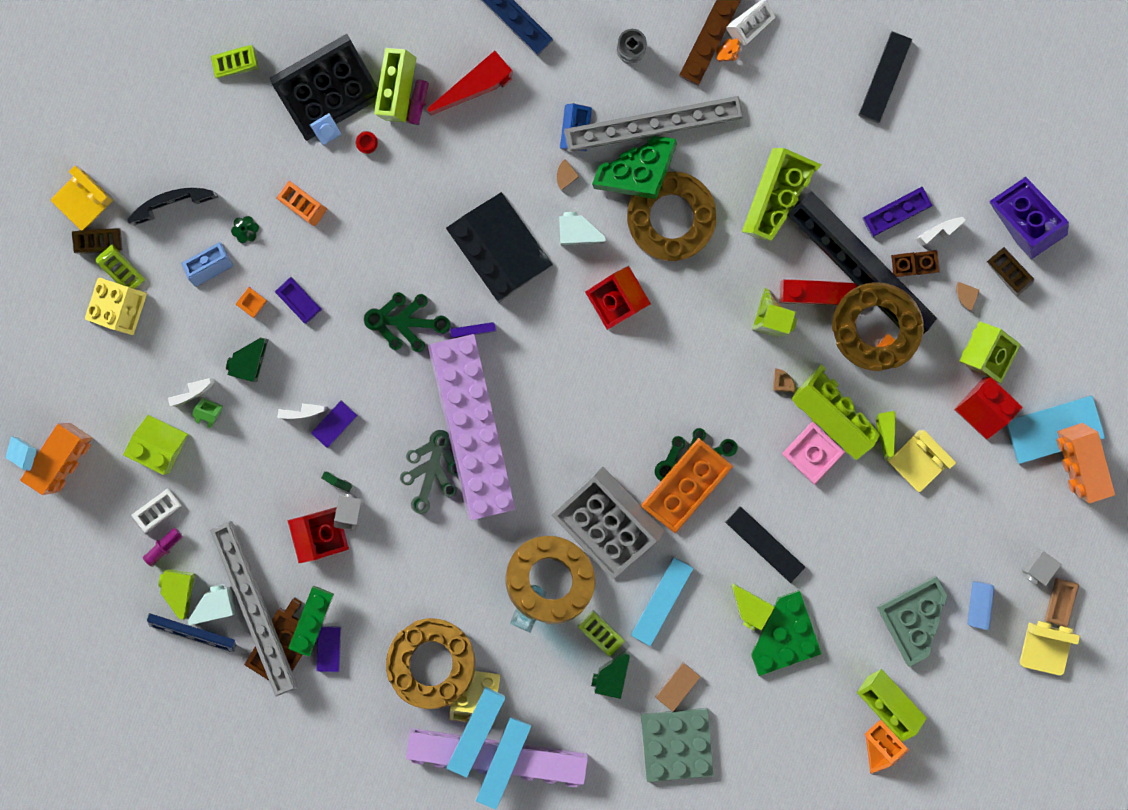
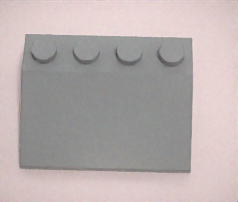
(608, 523)

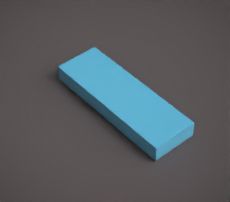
(20, 453)

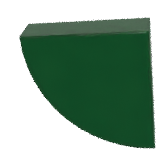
(336, 482)

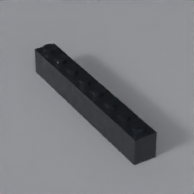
(849, 251)

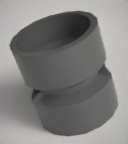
(631, 46)

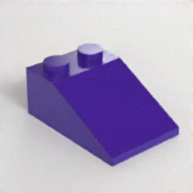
(1030, 217)

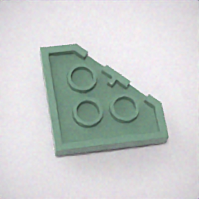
(914, 619)

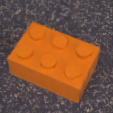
(57, 459)
(1085, 463)

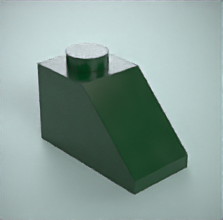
(247, 361)
(611, 676)

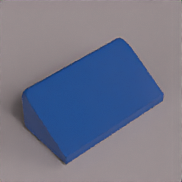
(574, 116)

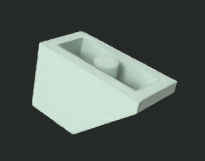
(577, 230)
(214, 605)

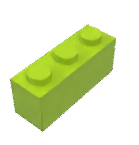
(395, 85)
(891, 705)

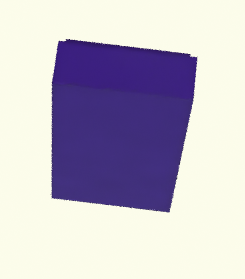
(298, 300)
(473, 329)
(334, 424)
(329, 649)

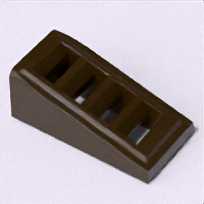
(77, 240)
(1010, 283)

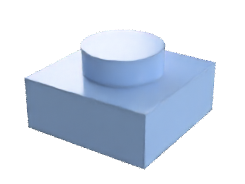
(325, 129)

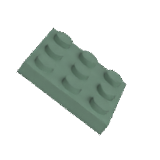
(677, 744)

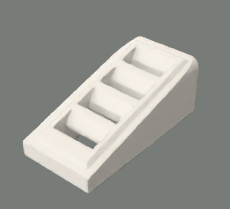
(738, 29)
(161, 517)

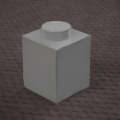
(347, 512)
(1041, 568)

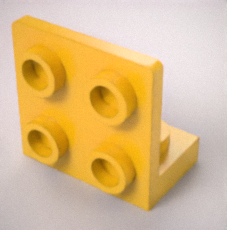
(81, 199)

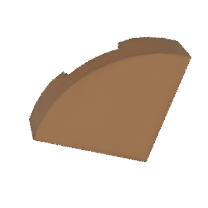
(565, 175)
(966, 295)
(783, 381)

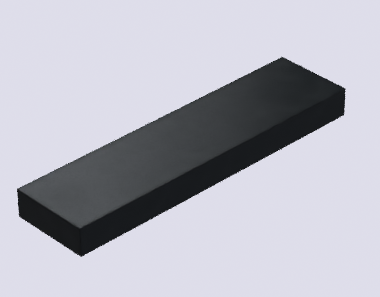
(885, 77)
(765, 544)

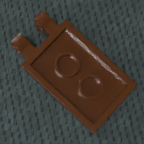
(285, 626)

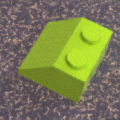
(990, 351)
(156, 445)

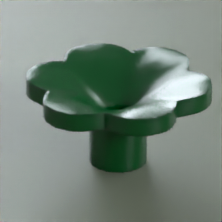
(250, 231)

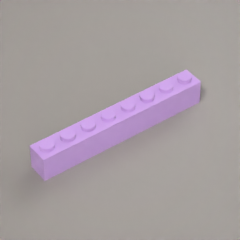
(532, 763)

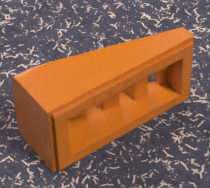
(313, 211)

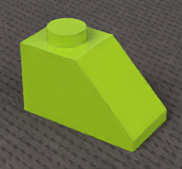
(177, 590)
(751, 608)

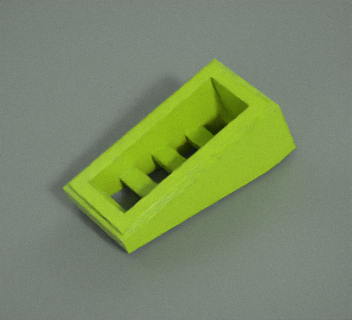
(251, 66)
(106, 255)
(886, 428)
(602, 645)

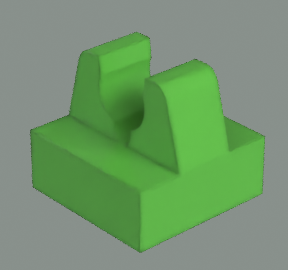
(207, 411)

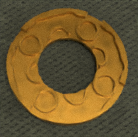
(690, 243)
(866, 355)
(532, 604)
(408, 641)

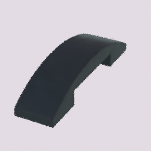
(144, 212)

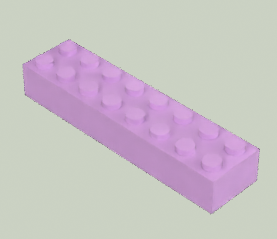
(471, 427)

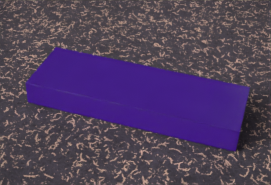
(897, 211)

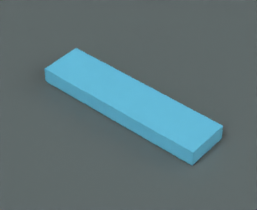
(661, 601)
(476, 732)
(503, 763)

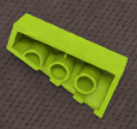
(777, 192)
(773, 318)
(835, 413)

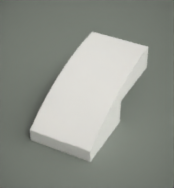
(944, 228)
(195, 390)
(307, 410)

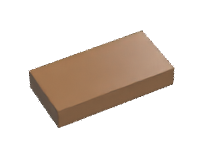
(1061, 602)
(677, 686)

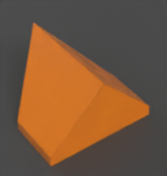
(883, 747)

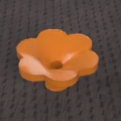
(728, 50)

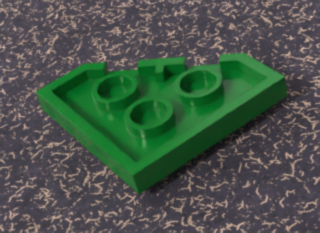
(638, 170)
(785, 636)

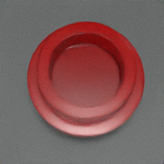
(366, 142)

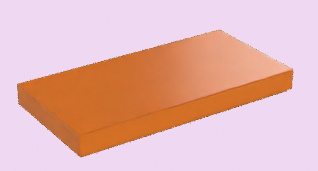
(687, 485)

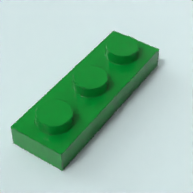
(311, 621)

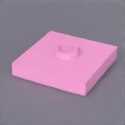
(813, 453)

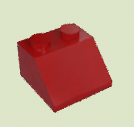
(617, 297)
(988, 407)
(316, 536)

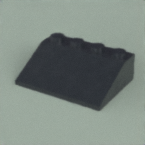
(326, 83)
(499, 246)

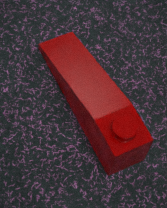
(480, 80)
(813, 292)

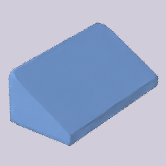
(207, 264)
(981, 605)

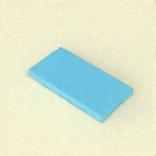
(1036, 432)

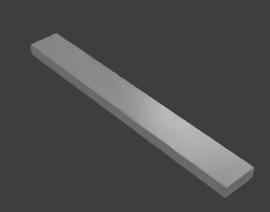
(653, 123)
(253, 608)

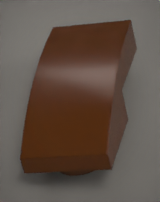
(915, 263)

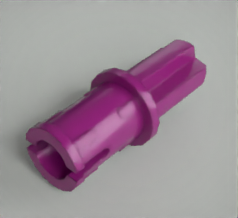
(417, 102)
(162, 547)

